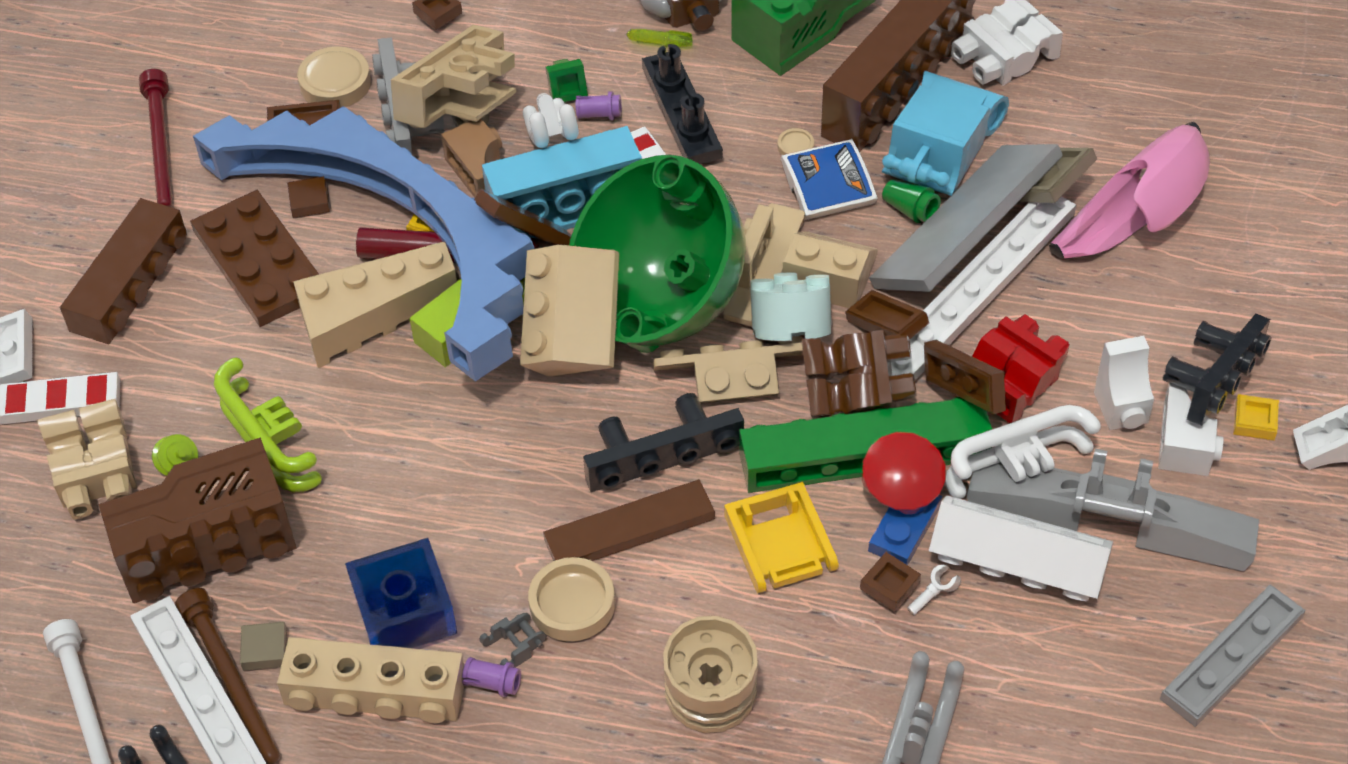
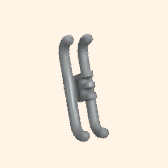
(913, 736)

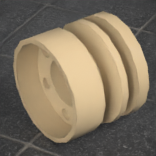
(714, 653)

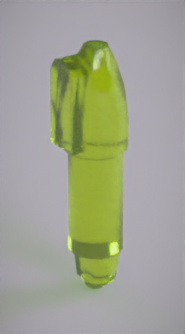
(679, 38)

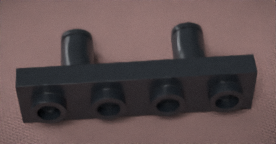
(681, 106)
(1237, 358)
(649, 455)

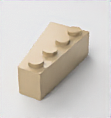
(370, 298)

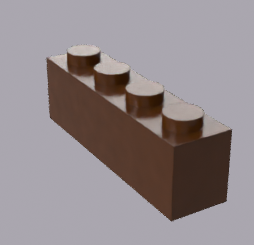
(124, 271)

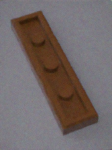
(631, 523)

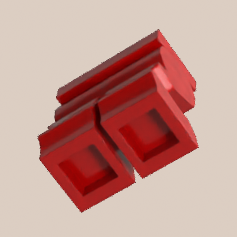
(1025, 359)

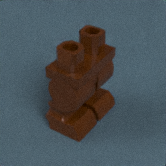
(867, 371)

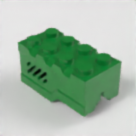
(788, 30)

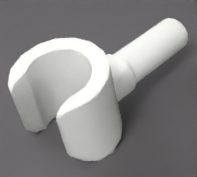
(934, 588)

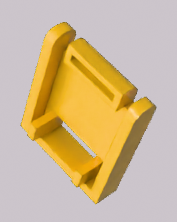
(784, 547)

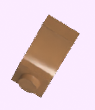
(469, 148)

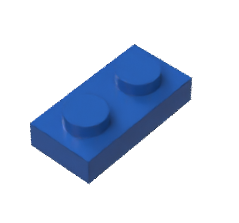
(902, 533)

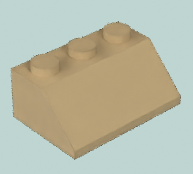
(569, 309)

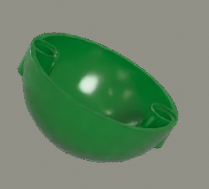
(675, 247)

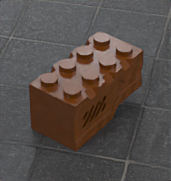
(177, 537)

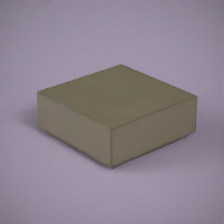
(262, 645)

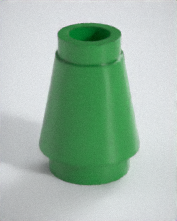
(912, 200)

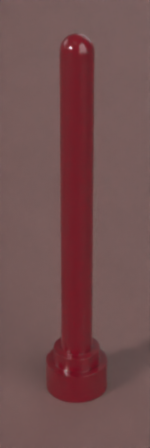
(154, 87)

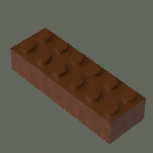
(889, 67)

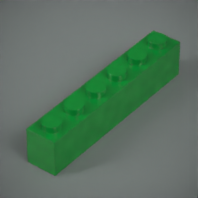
(837, 444)

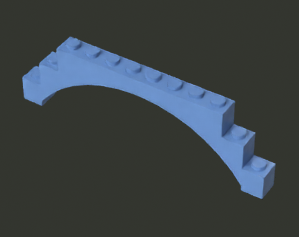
(352, 151)

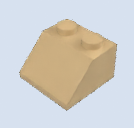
(843, 261)

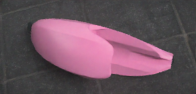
(1173, 178)

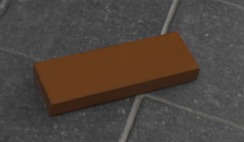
(522, 219)
(965, 376)

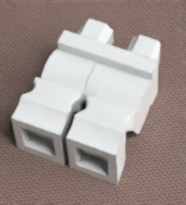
(1007, 42)

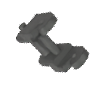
(507, 629)

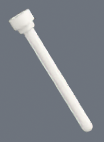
(64, 641)

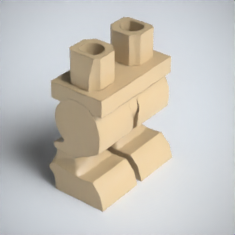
(91, 473)

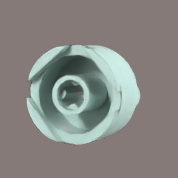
(791, 307)

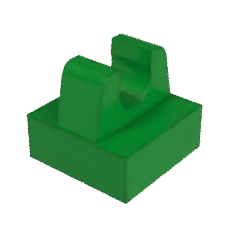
(566, 79)

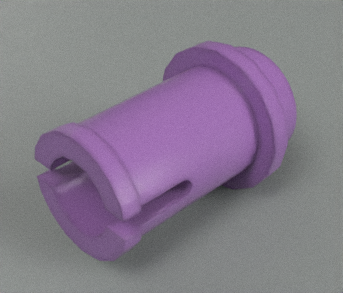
(598, 106)
(492, 676)

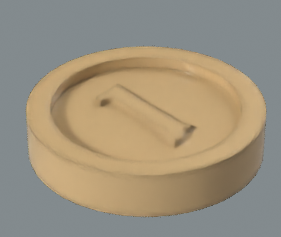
(794, 140)

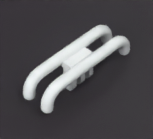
(552, 119)
(1020, 445)

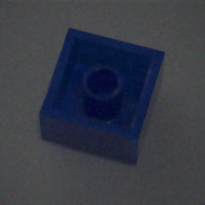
(402, 596)

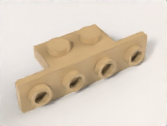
(766, 246)
(732, 373)

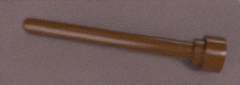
(197, 610)

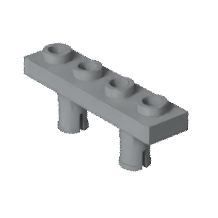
(387, 66)

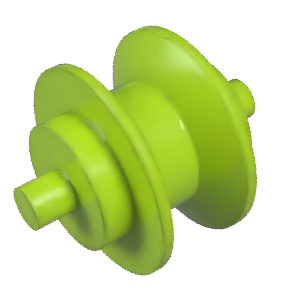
(172, 451)

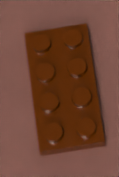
(255, 255)

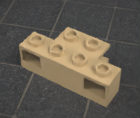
(454, 80)

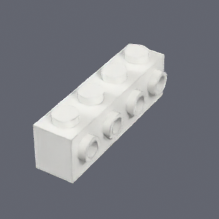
(1020, 547)

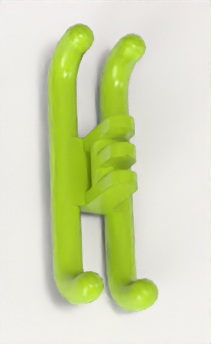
(270, 422)

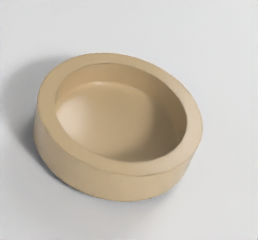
(334, 75)
(571, 599)

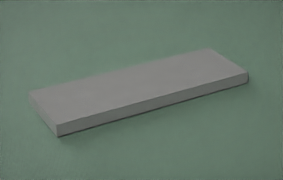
(965, 218)

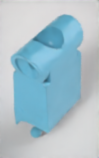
(942, 132)

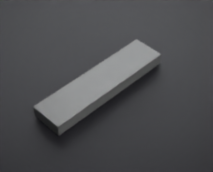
(1232, 655)

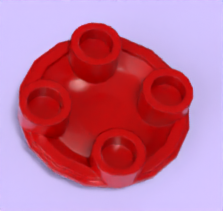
(904, 471)

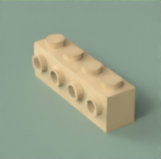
(371, 679)

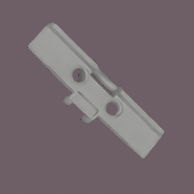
(1166, 520)

